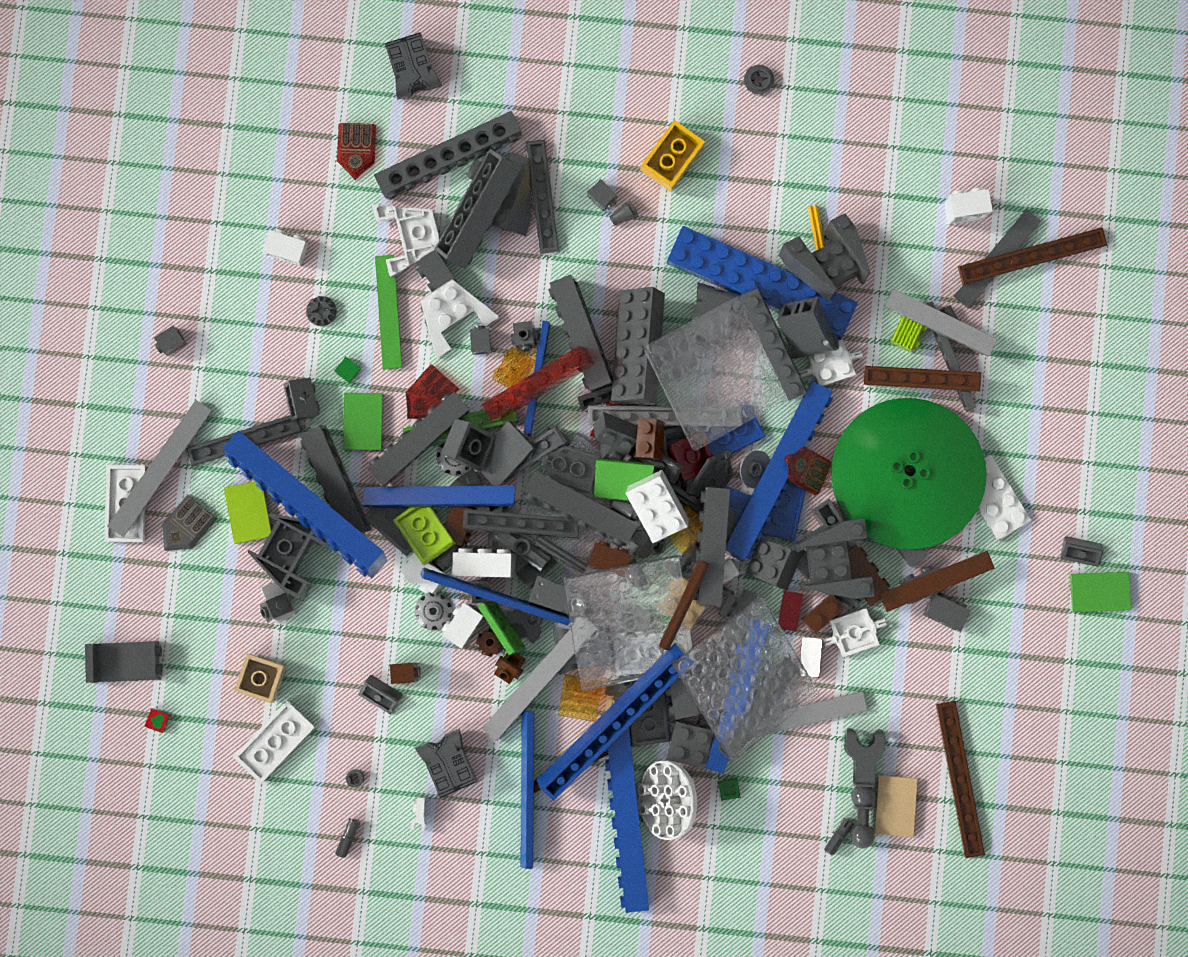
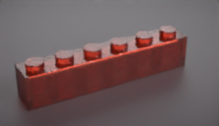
(538, 383)

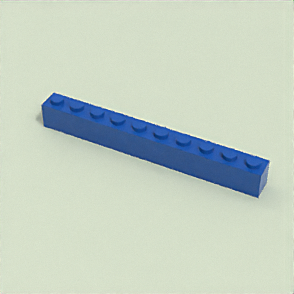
(776, 473)
(610, 724)
(627, 825)

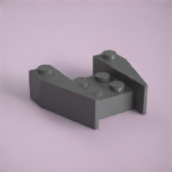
(830, 264)
(284, 553)
(830, 560)

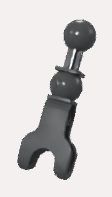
(863, 780)

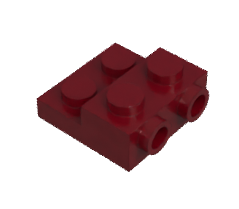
(690, 460)

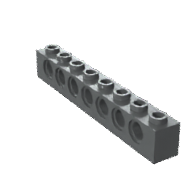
(402, 169)

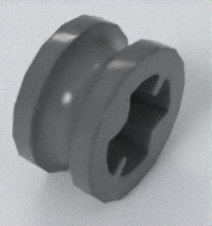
(349, 779)

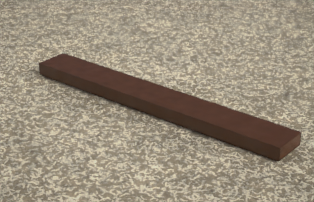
(1032, 256)
(960, 779)

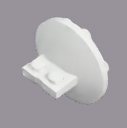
(667, 800)

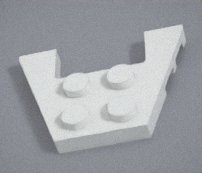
(416, 232)
(447, 307)

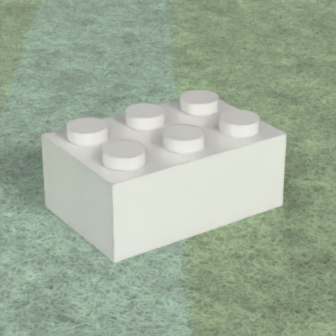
(657, 506)
(484, 563)

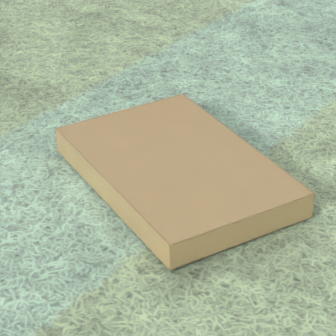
(895, 806)

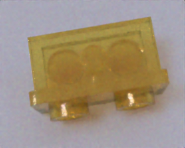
(513, 368)

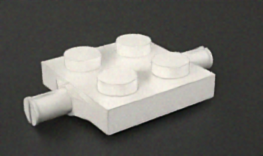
(832, 366)
(854, 632)

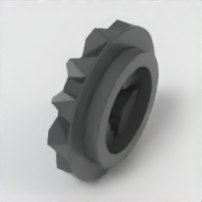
(763, 72)
(328, 315)

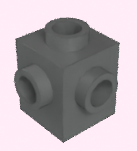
(524, 336)

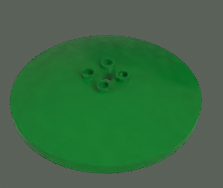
(902, 508)

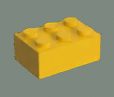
(672, 155)

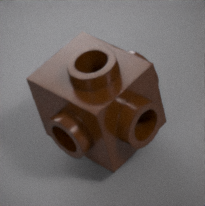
(489, 650)
(509, 667)

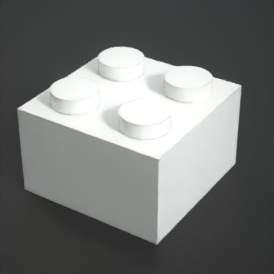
(968, 206)
(463, 625)

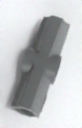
(531, 555)

